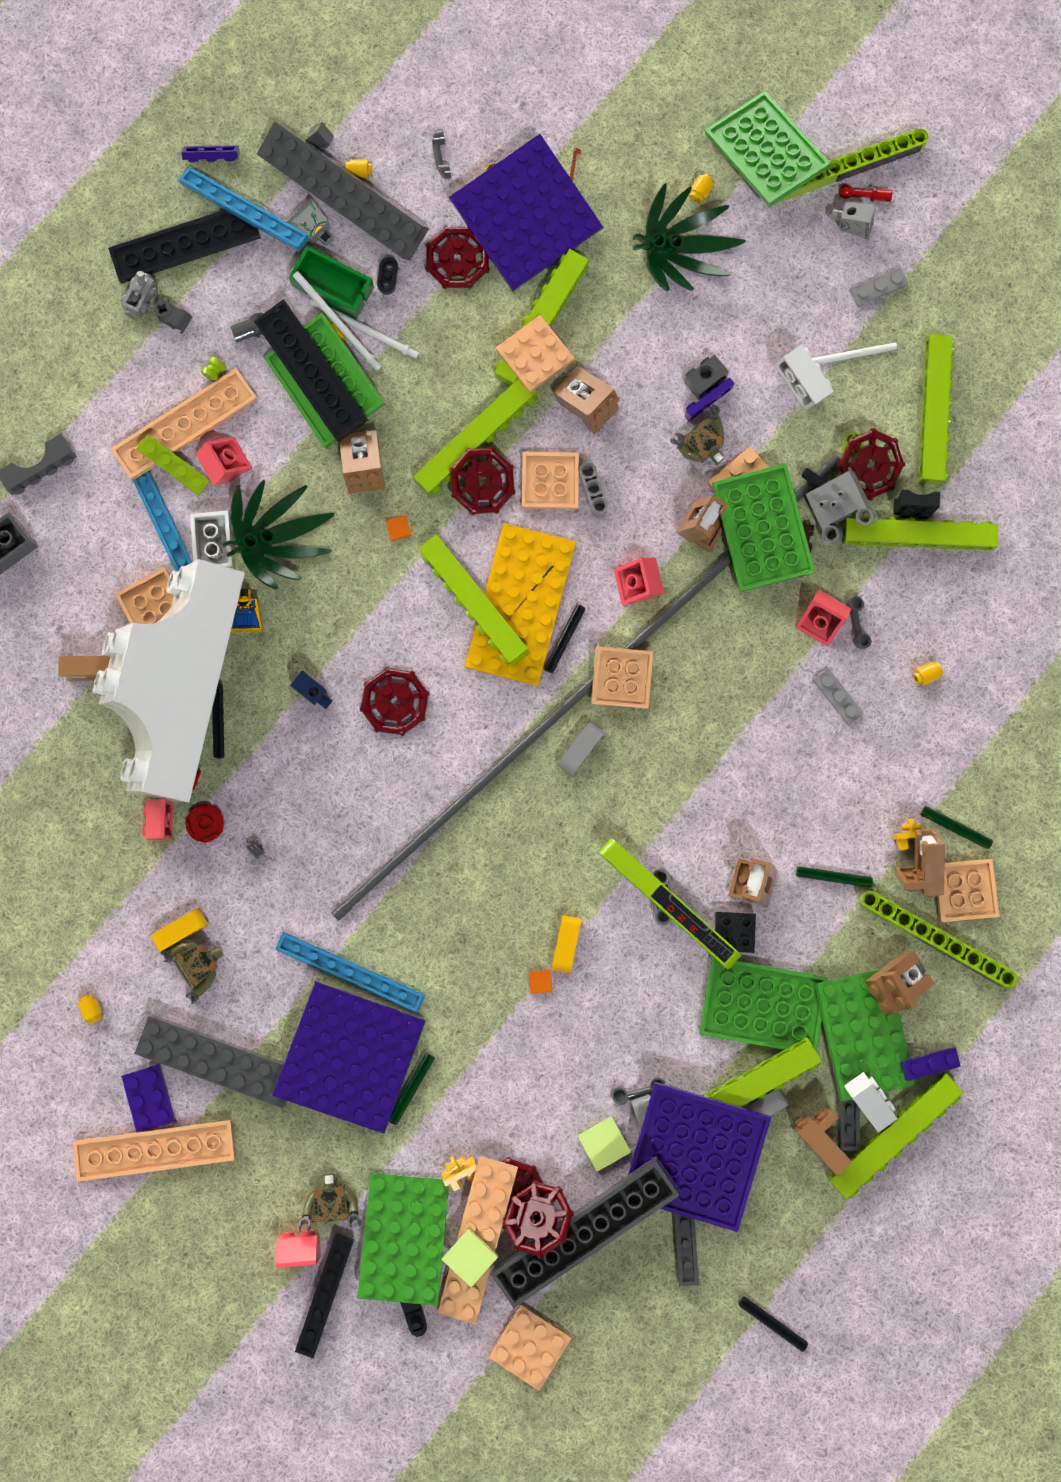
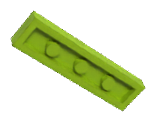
(173, 465)

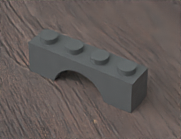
(57, 453)

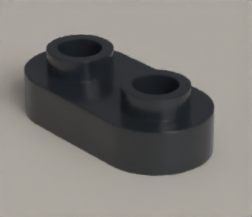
(386, 276)

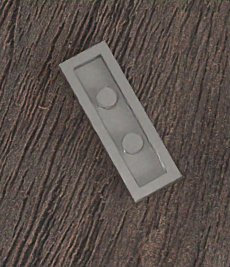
(879, 287)
(838, 697)

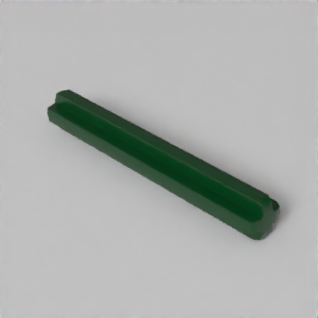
(956, 827)
(832, 876)
(411, 1088)

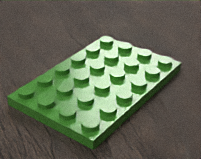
(767, 148)
(344, 366)
(764, 528)
(761, 1005)
(861, 1035)
(403, 1239)

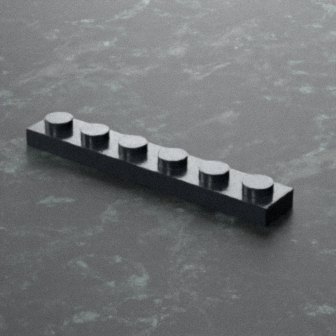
(324, 1295)

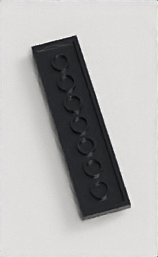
(181, 244)
(311, 370)

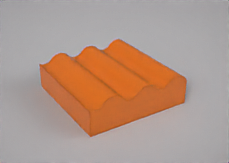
(398, 528)
(540, 981)

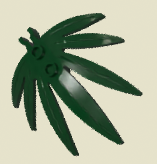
(666, 243)
(256, 540)

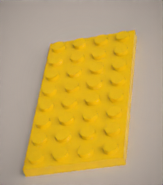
(516, 568)

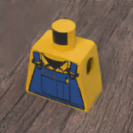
(247, 614)

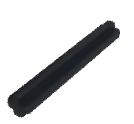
(564, 638)
(218, 724)
(773, 1324)

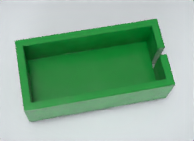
(333, 282)

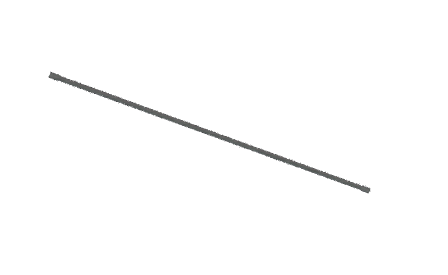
(340, 911)

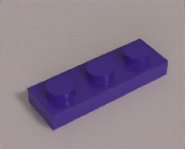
(210, 153)
(708, 399)
(930, 1064)

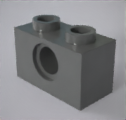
(710, 366)

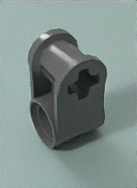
(174, 316)

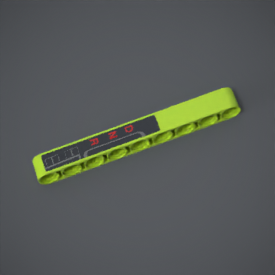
(861, 165)
(669, 904)
(945, 944)

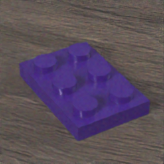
(148, 1098)

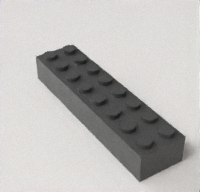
(210, 1059)

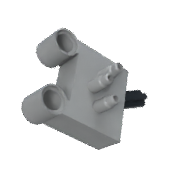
(836, 501)

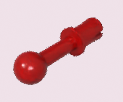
(847, 191)

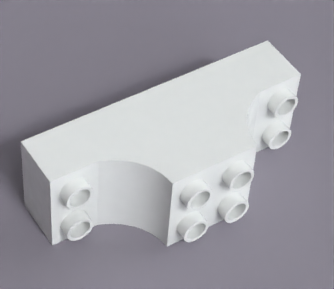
(168, 676)

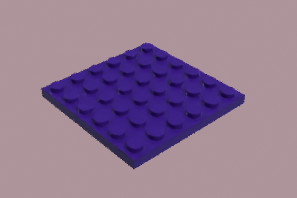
(526, 212)
(348, 1057)
(705, 1149)

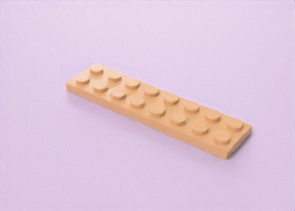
(187, 421)
(154, 1150)
(485, 1217)

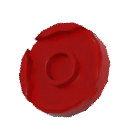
(210, 826)

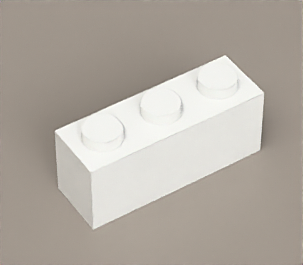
(871, 1101)

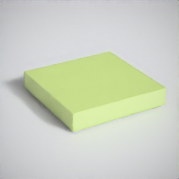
(604, 1144)
(470, 1257)

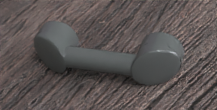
(443, 169)
(861, 639)
(621, 1097)

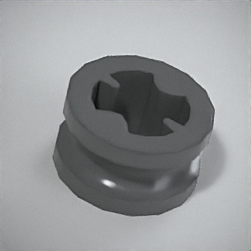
(255, 849)

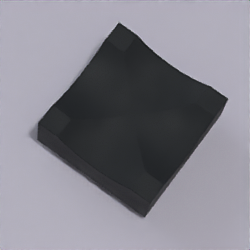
(916, 504)
(737, 930)

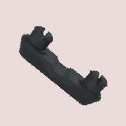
(414, 1318)

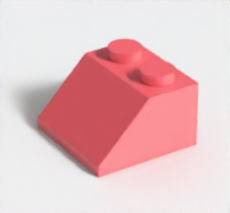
(223, 460)
(639, 580)
(823, 618)
(158, 819)
(297, 1249)

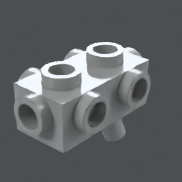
(140, 291)

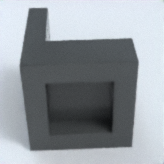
(320, 137)

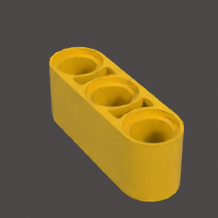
(179, 929)
(566, 944)

